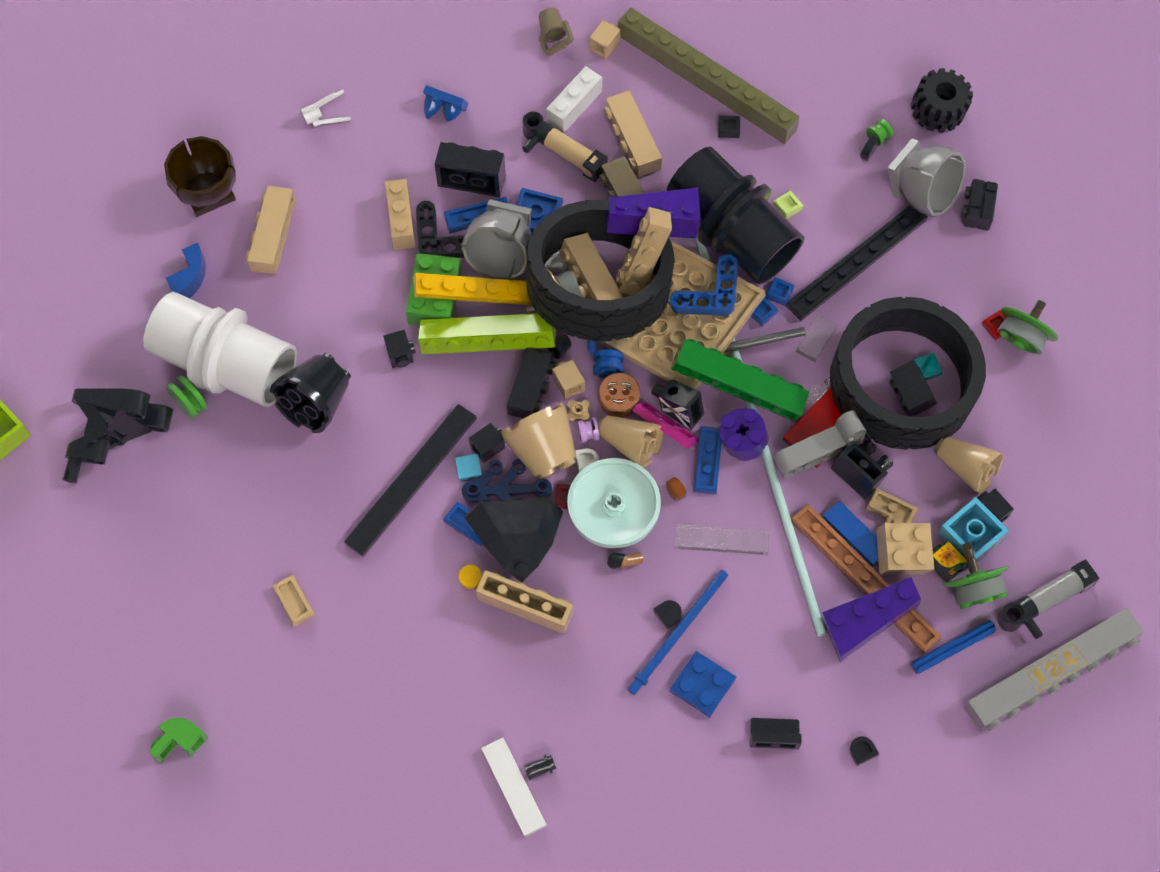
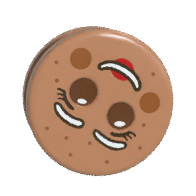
(619, 394)

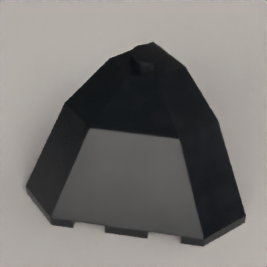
(516, 531)

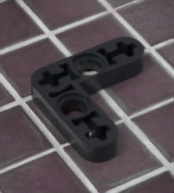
(432, 239)

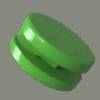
(188, 399)

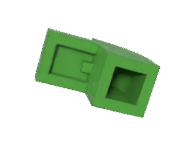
(177, 732)

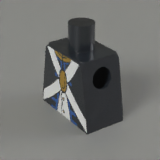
(680, 402)

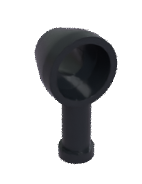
(562, 345)

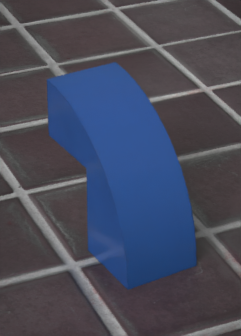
(190, 279)

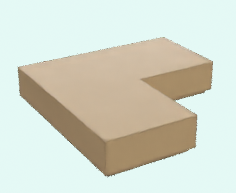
(891, 508)

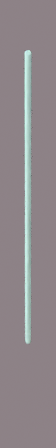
(783, 510)

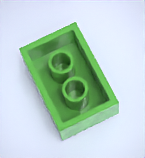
(432, 308)

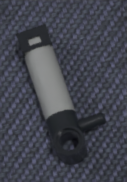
(1076, 580)

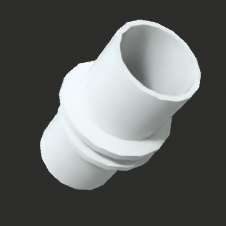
(217, 348)

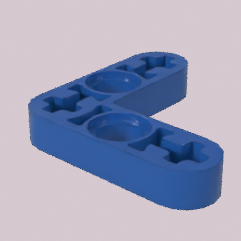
(714, 298)

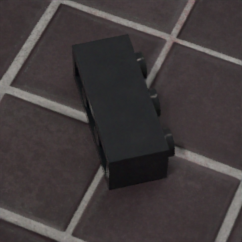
(531, 383)

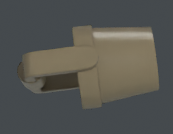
(553, 30)

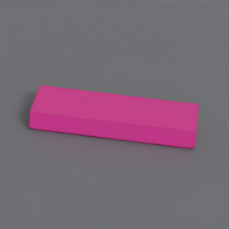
(668, 425)

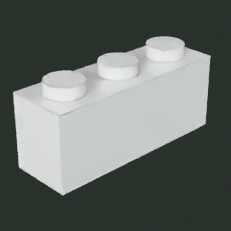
(574, 99)

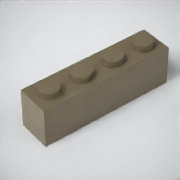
(619, 178)

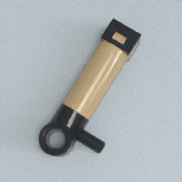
(562, 144)

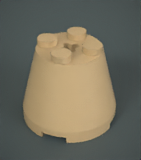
(543, 441)

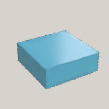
(468, 467)

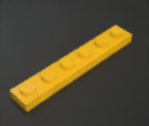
(470, 289)

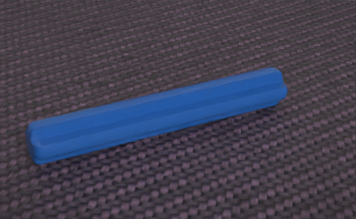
(953, 646)

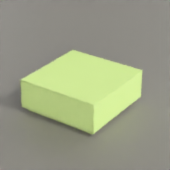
(788, 204)

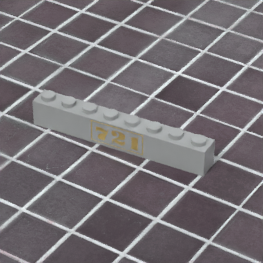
(1053, 670)

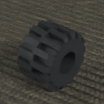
(941, 100)

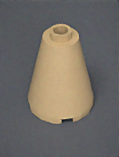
(632, 438)
(970, 462)

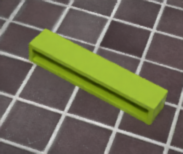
(485, 333)

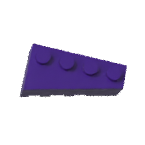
(626, 212)
(868, 616)

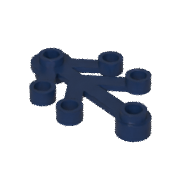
(502, 488)

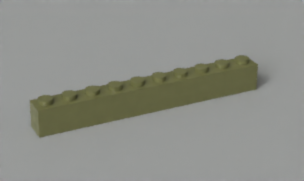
(708, 76)

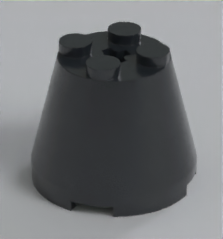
(311, 392)

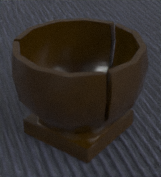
(204, 176)

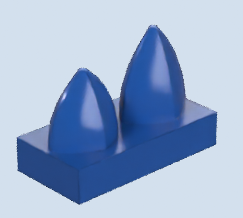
(435, 99)

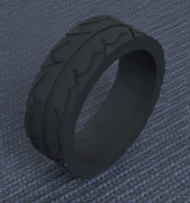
(584, 316)
(938, 326)

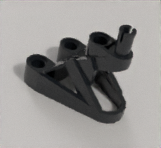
(113, 419)

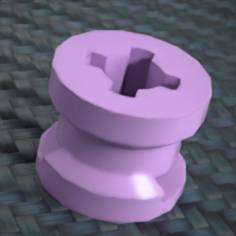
(586, 430)

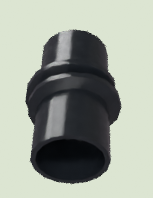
(738, 216)

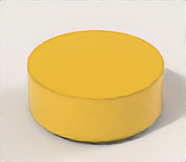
(470, 576)

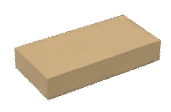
(293, 600)

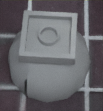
(927, 176)
(499, 241)

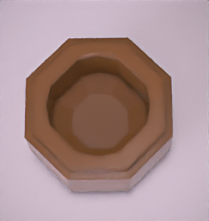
(675, 489)

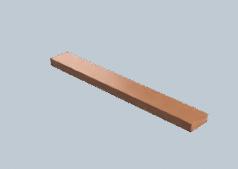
(860, 573)

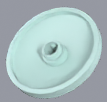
(614, 503)

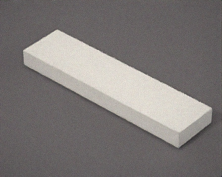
(513, 787)

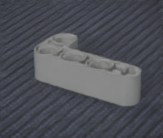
(821, 445)

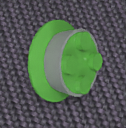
(978, 586)

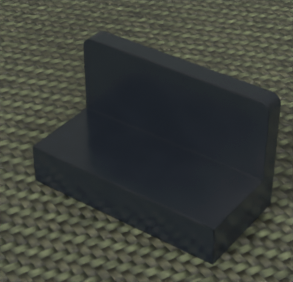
(775, 733)

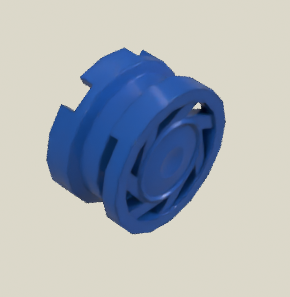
(607, 363)

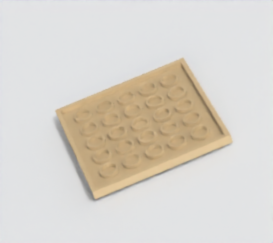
(658, 344)

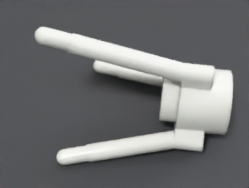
(312, 112)

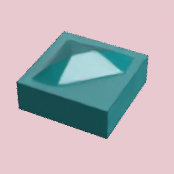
(929, 366)

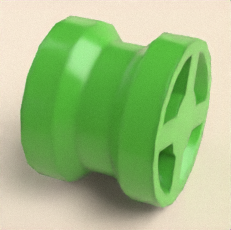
(881, 130)

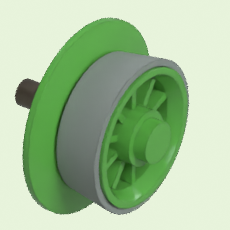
(1026, 330)

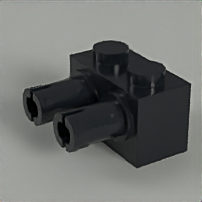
(860, 469)

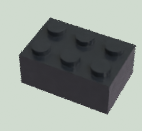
(470, 169)

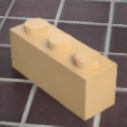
(400, 214)

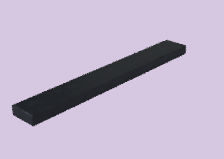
(856, 262)
(410, 480)

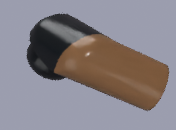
(621, 560)

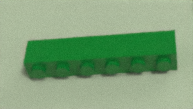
(740, 380)

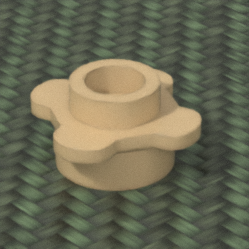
(576, 416)

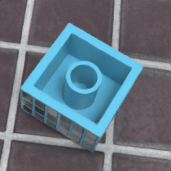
(974, 525)

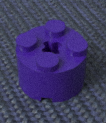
(740, 422)

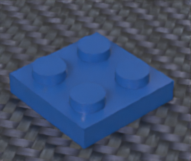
(702, 684)

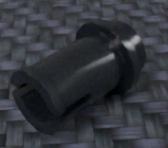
(542, 766)

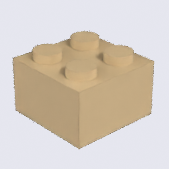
(905, 549)

